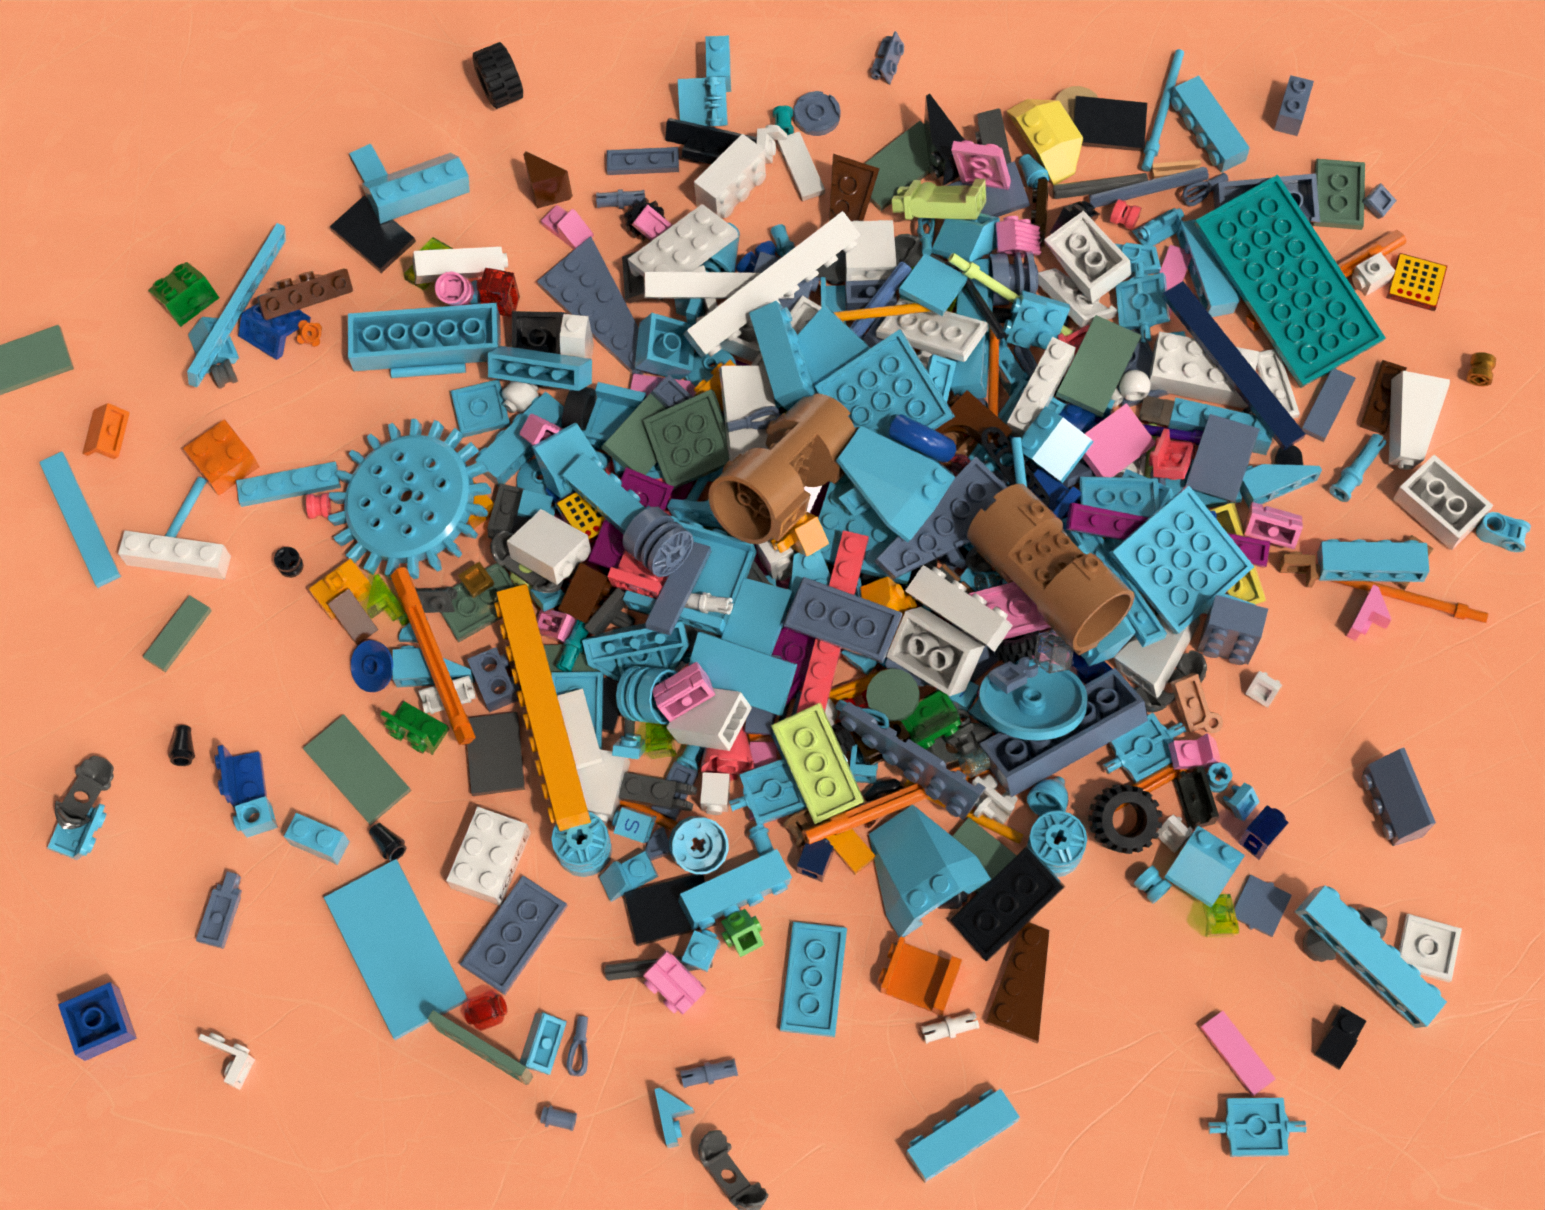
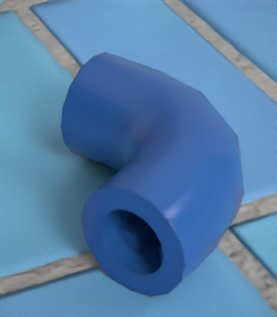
(922, 438)

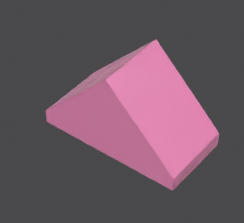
(555, 625)

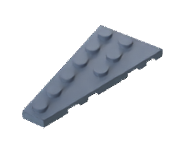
(586, 288)

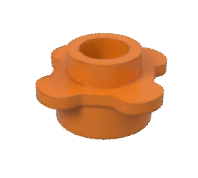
(314, 328)

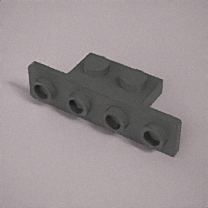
(993, 131)

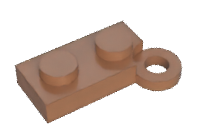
(1193, 704)

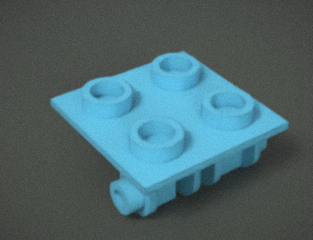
(703, 101)

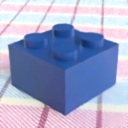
(97, 1021)

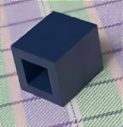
(815, 859)

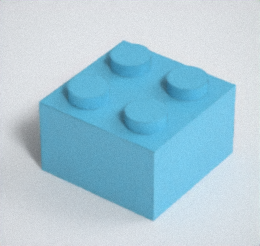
(663, 347)

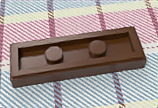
(1378, 408)

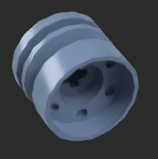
(1014, 276)
(658, 541)

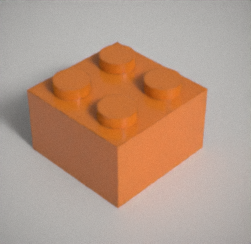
(221, 457)

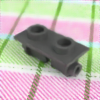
(437, 600)

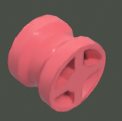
(318, 505)

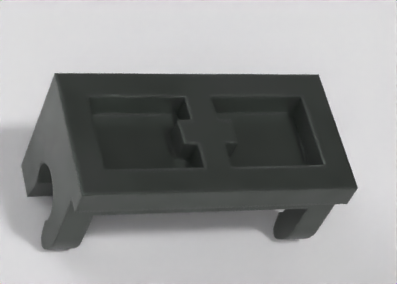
(1196, 798)

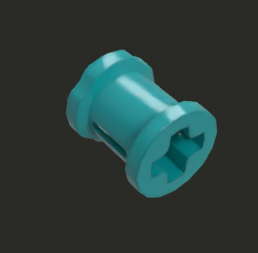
(783, 118)

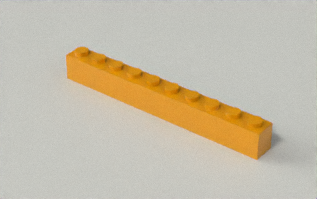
(543, 708)

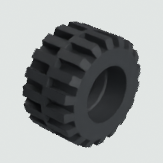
(498, 75)
(1146, 822)

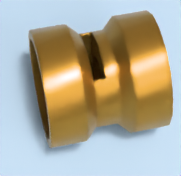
(1481, 369)

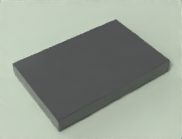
(496, 755)

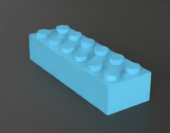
(423, 336)

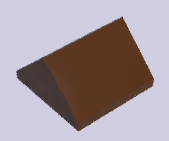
(548, 182)

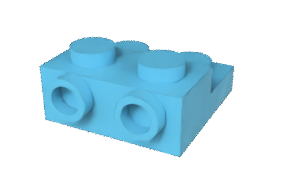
(1035, 320)

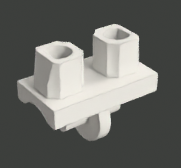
(991, 802)

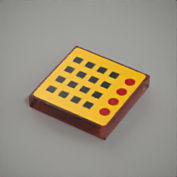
(1417, 282)
(580, 515)

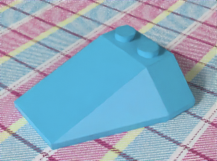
(895, 480)
(920, 868)

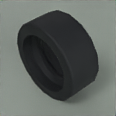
(578, 407)

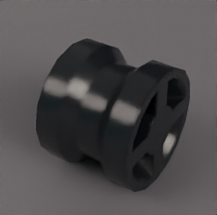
(284, 557)

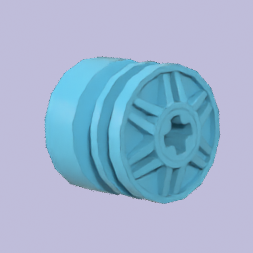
(636, 697)
(713, 850)
(1068, 854)
(587, 857)

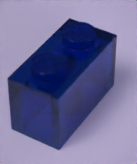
(1263, 831)

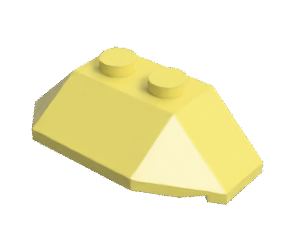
(1049, 136)

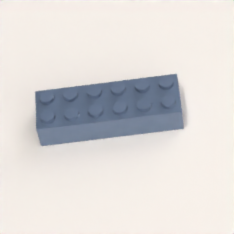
(1110, 713)

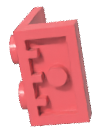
(635, 577)

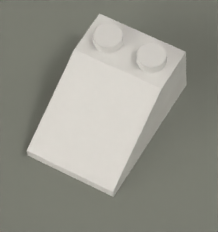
(1089, 256)

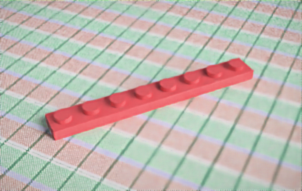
(824, 655)

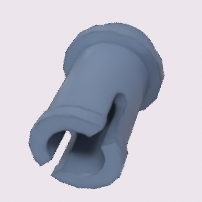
(558, 1118)

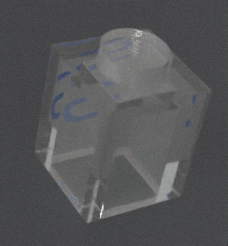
(1052, 652)

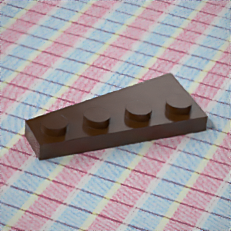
(1021, 991)

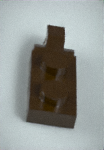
(1039, 216)

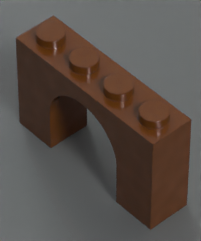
(972, 419)

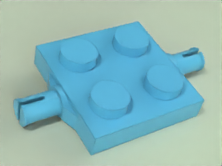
(1141, 301)
(1143, 749)
(770, 792)
(1257, 1127)

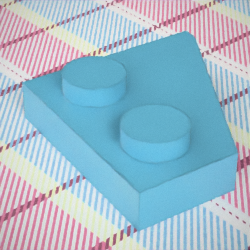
(811, 567)

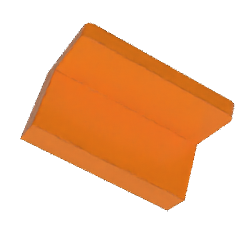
(106, 431)

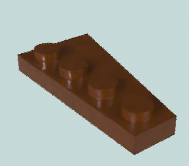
(851, 187)

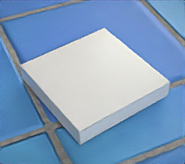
(1430, 947)

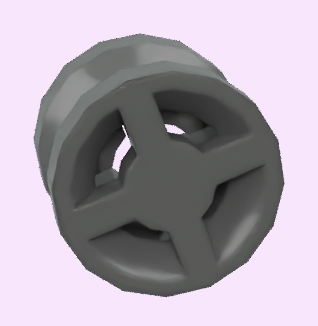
(223, 373)

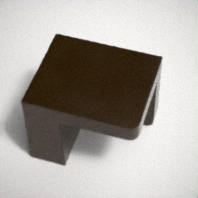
(1156, 410)

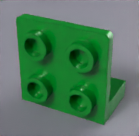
(184, 293)
(416, 727)

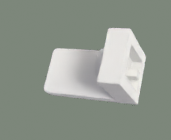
(239, 1068)

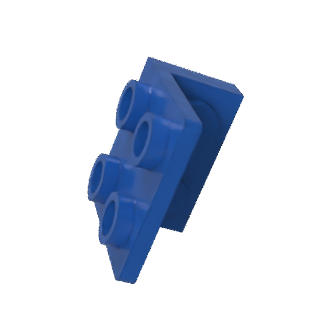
(269, 334)
(1058, 494)
(241, 776)

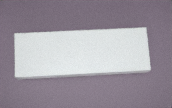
(801, 166)
(1273, 373)
(580, 728)

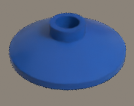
(372, 666)

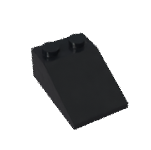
(939, 139)
(537, 331)

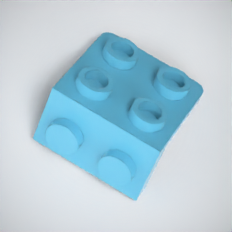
(78, 841)

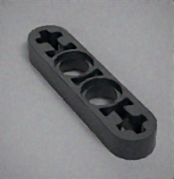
(1009, 472)

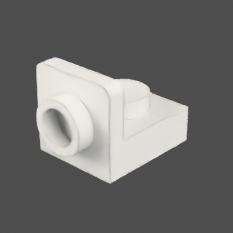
(766, 139)

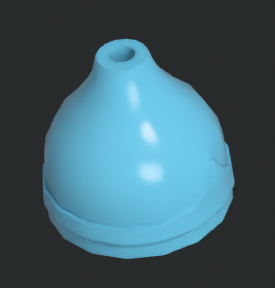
(1048, 796)

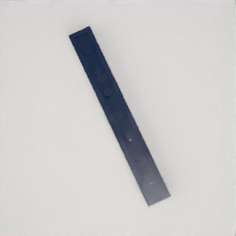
(1233, 366)

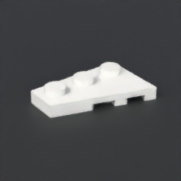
(1063, 289)

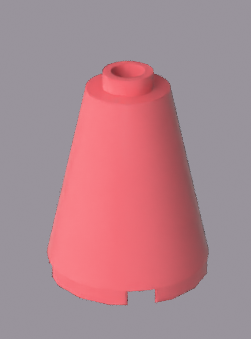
(730, 762)

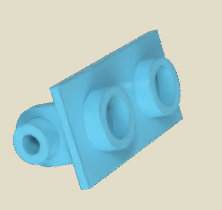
(1159, 228)

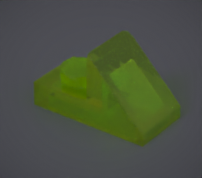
(383, 599)
(659, 741)
(1221, 918)

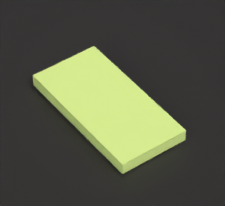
(817, 763)

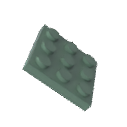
(689, 439)

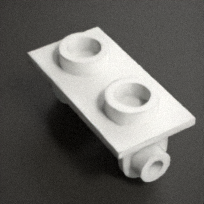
(432, 701)

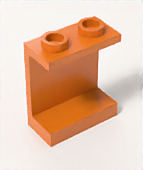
(919, 977)

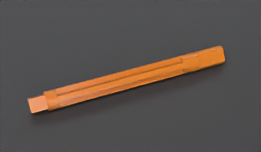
(1384, 245)
(432, 656)
(870, 811)

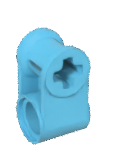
(1505, 533)

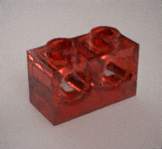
(499, 288)

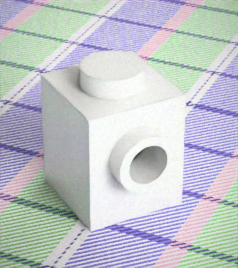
(1372, 274)

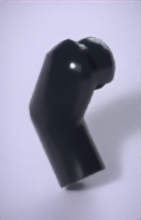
(882, 787)

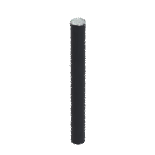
(983, 308)

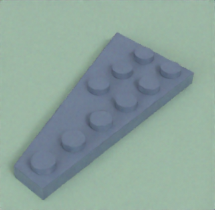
(947, 525)
(915, 762)

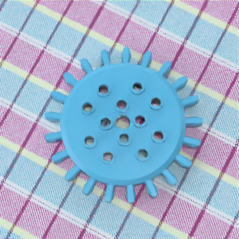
(449, 503)

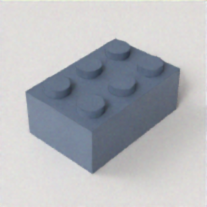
(1232, 630)

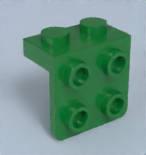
(932, 718)

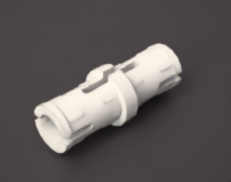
(706, 602)
(950, 1027)

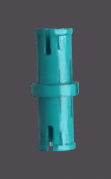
(572, 647)

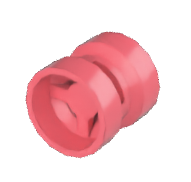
(1130, 217)

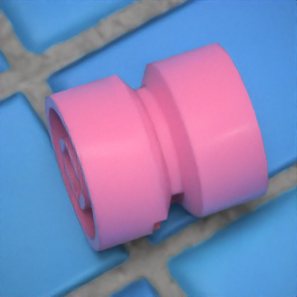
(454, 289)

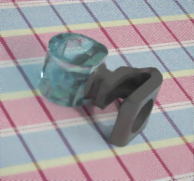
(985, 576)
(973, 760)

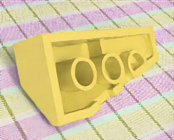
(1248, 587)

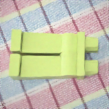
(940, 202)

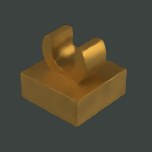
(476, 579)

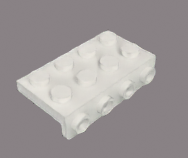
(684, 244)

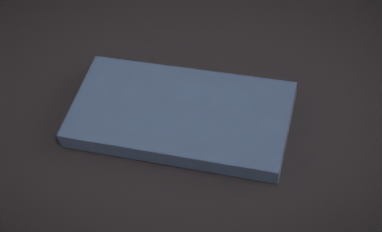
(843, 620)
(513, 935)

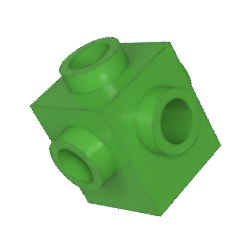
(742, 932)

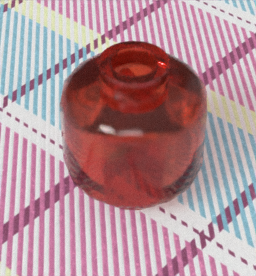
(486, 1010)

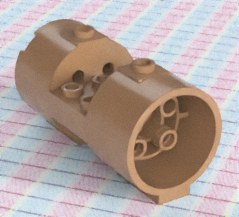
(764, 488)
(1071, 589)

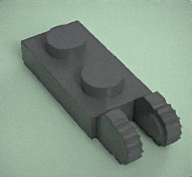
(655, 792)

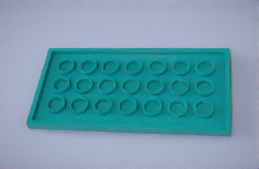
(1289, 281)

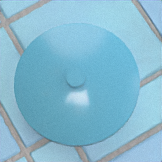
(1038, 710)

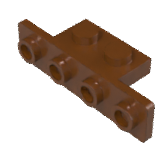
(303, 292)

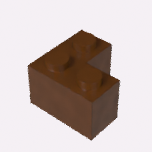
(586, 592)

